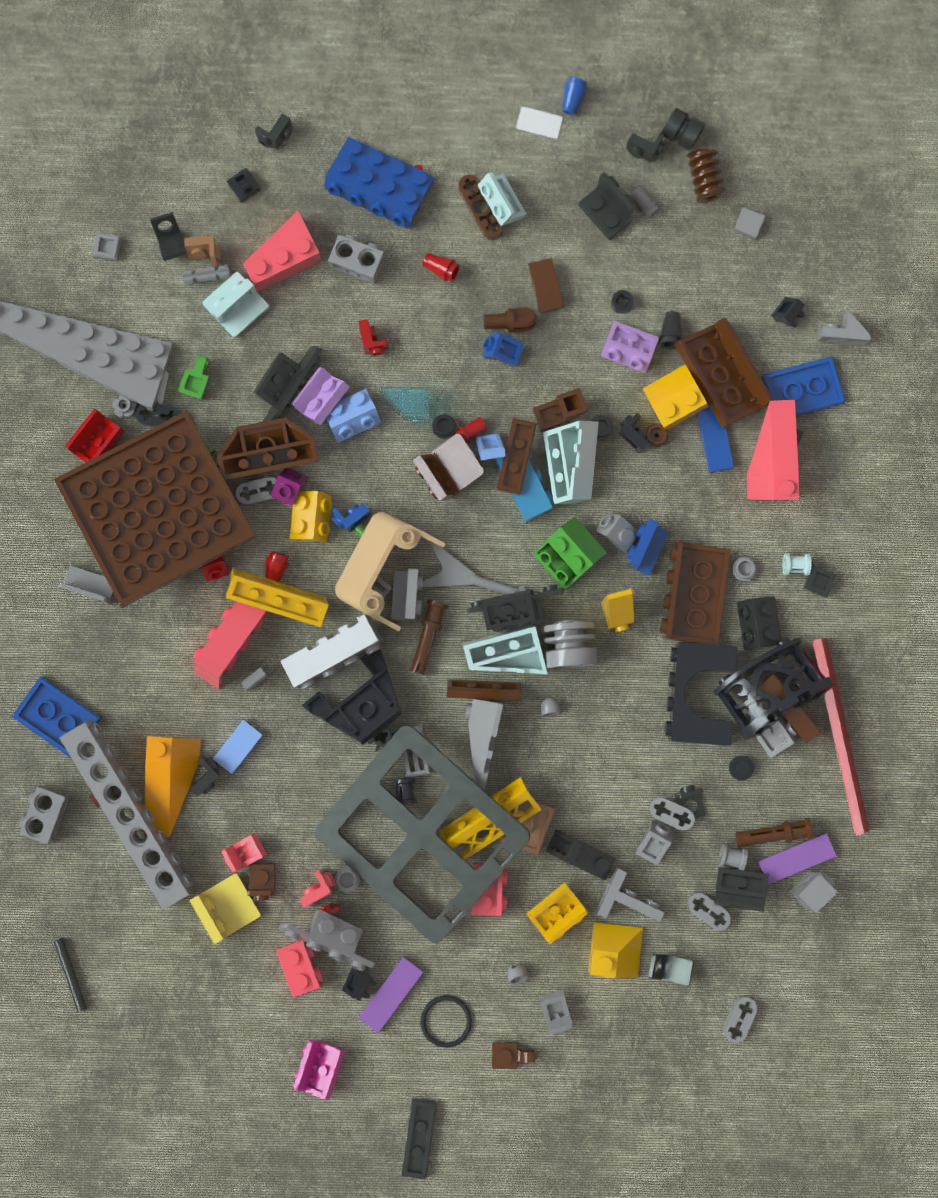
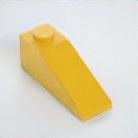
(619, 610)

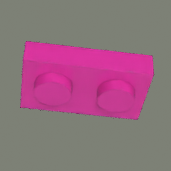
(319, 1068)

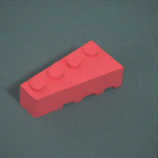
(226, 641)

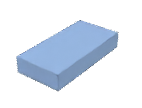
(490, 446)
(237, 747)

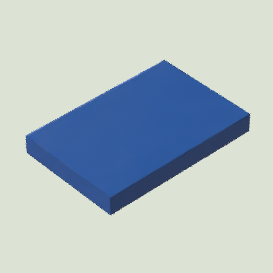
(811, 385)
(52, 713)

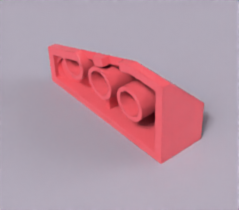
(775, 457)

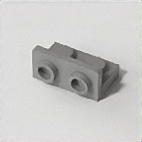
(778, 736)

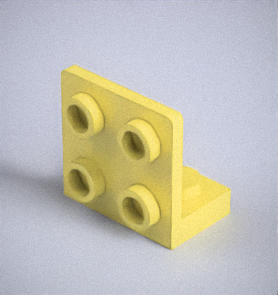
(225, 908)

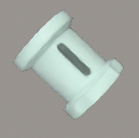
(796, 564)

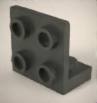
(608, 207)

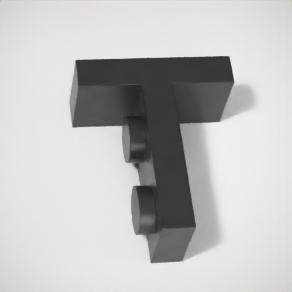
(580, 854)

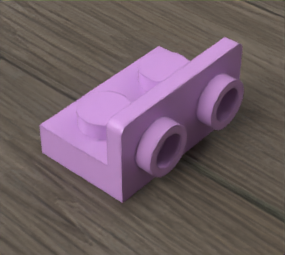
(629, 346)
(319, 396)

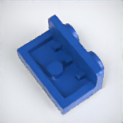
(648, 548)

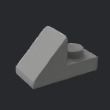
(851, 332)

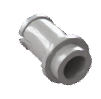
(644, 202)

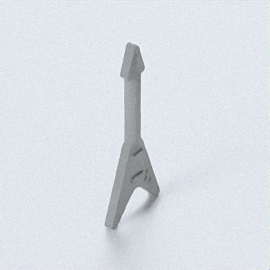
(457, 574)

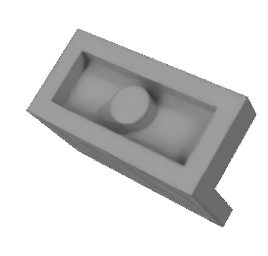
(87, 584)

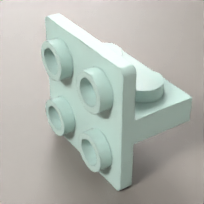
(235, 304)

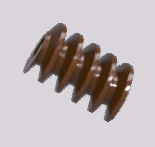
(705, 175)

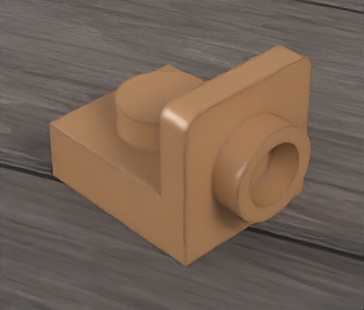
(203, 247)

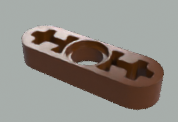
(466, 195)

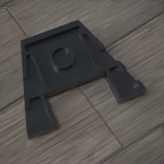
(366, 709)

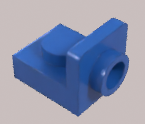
(503, 348)
(355, 517)

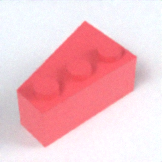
(283, 254)

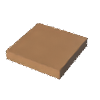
(537, 826)

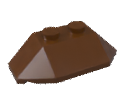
(266, 448)

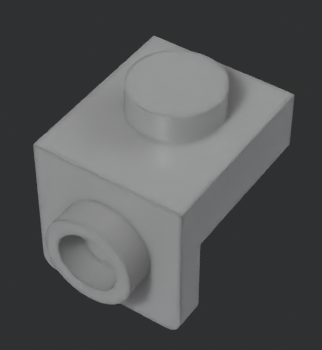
(617, 531)
(556, 1012)

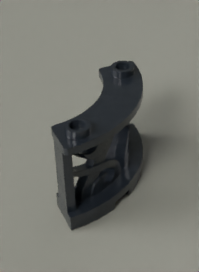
(762, 719)

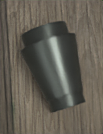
(671, 330)

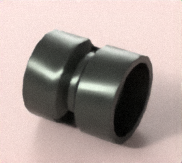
(683, 129)

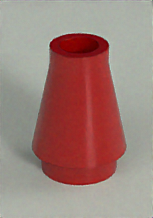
(443, 267)
(276, 566)

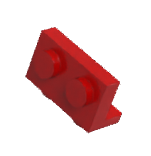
(94, 437)

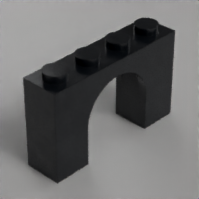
(683, 723)

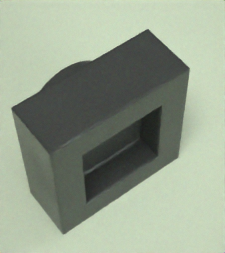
(819, 581)

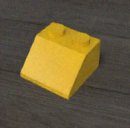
(675, 397)

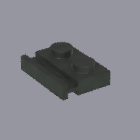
(741, 889)

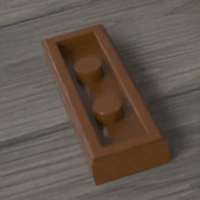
(516, 456)
(484, 690)

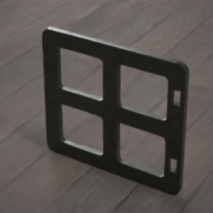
(421, 832)

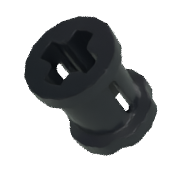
(405, 790)

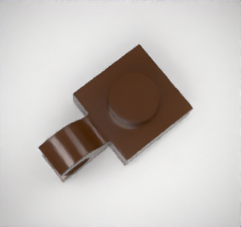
(506, 1055)

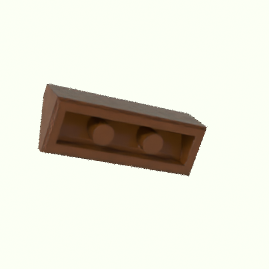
(797, 718)

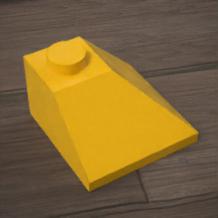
(615, 950)

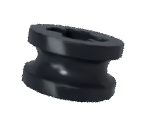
(626, 296)

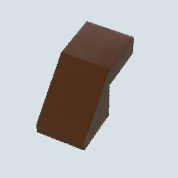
(559, 411)

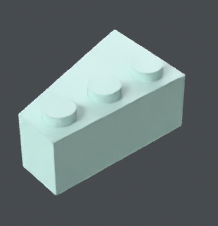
(571, 461)
(507, 651)

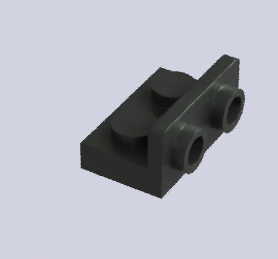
(508, 610)

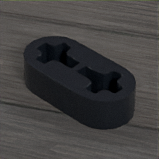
(159, 410)

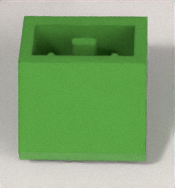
(569, 553)

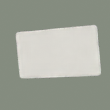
(539, 122)

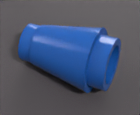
(573, 95)

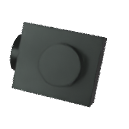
(281, 131)
(642, 148)
(205, 782)

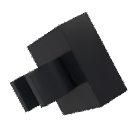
(243, 185)
(788, 310)
(356, 984)

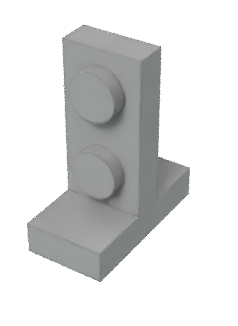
(626, 897)

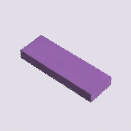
(797, 858)
(390, 994)

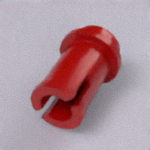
(472, 429)

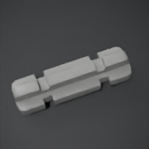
(206, 274)

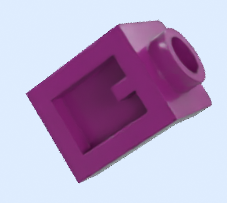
(288, 486)

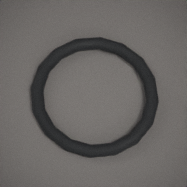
(468, 1024)

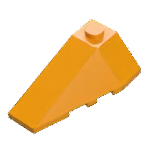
(168, 777)

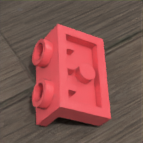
(316, 892)
(492, 900)
(300, 968)

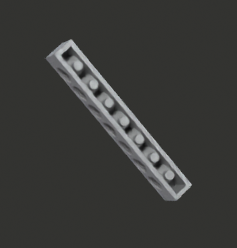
(165, 892)

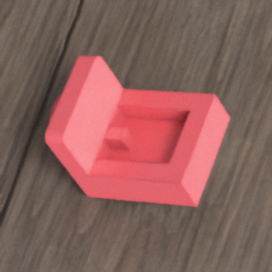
(244, 853)

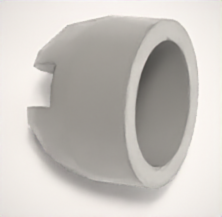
(550, 708)
(517, 975)

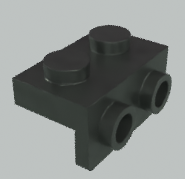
(759, 622)

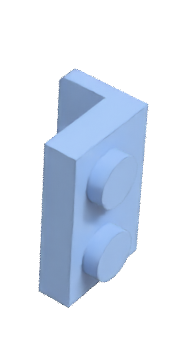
(353, 416)

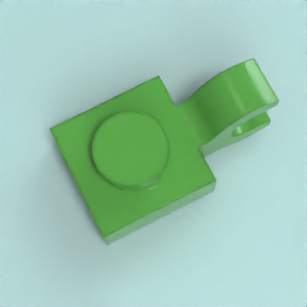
(195, 382)

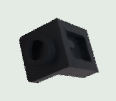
(634, 437)

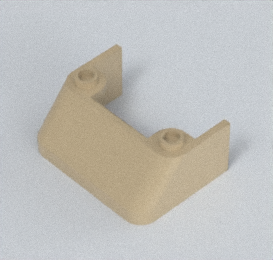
(368, 559)

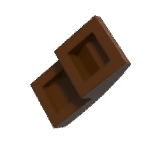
(545, 284)

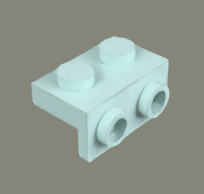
(501, 199)

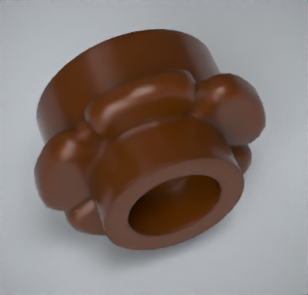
(659, 429)

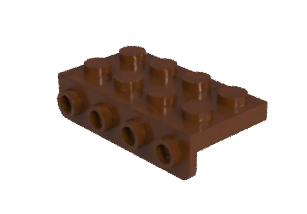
(724, 372)
(695, 593)

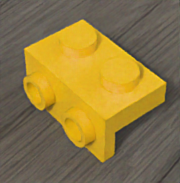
(311, 516)
(557, 913)

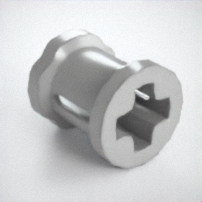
(732, 857)

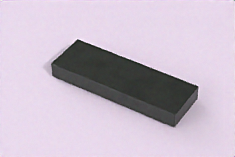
(419, 1138)

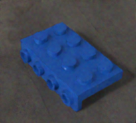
(378, 182)

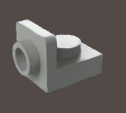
(655, 842)

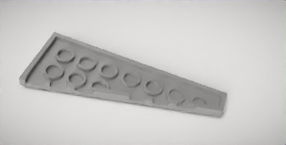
(111, 357)

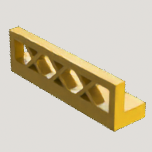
(277, 597)
(468, 825)

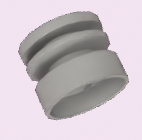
(570, 645)

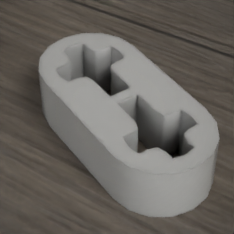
(256, 485)
(669, 819)
(704, 916)
(745, 1022)

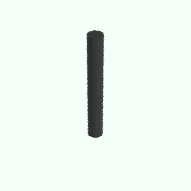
(70, 975)

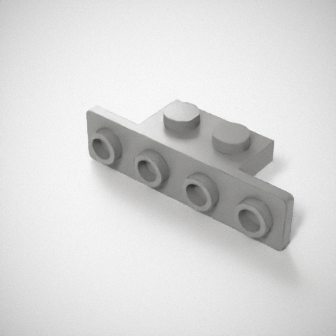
(332, 936)

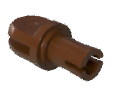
(513, 320)

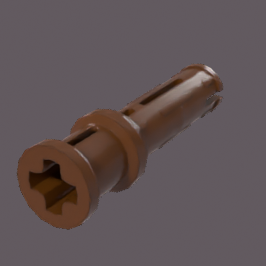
(431, 625)
(786, 832)

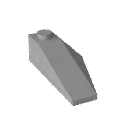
(483, 729)

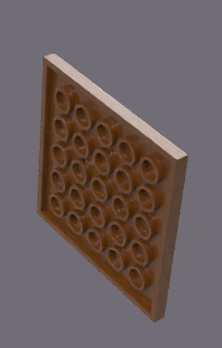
(154, 509)

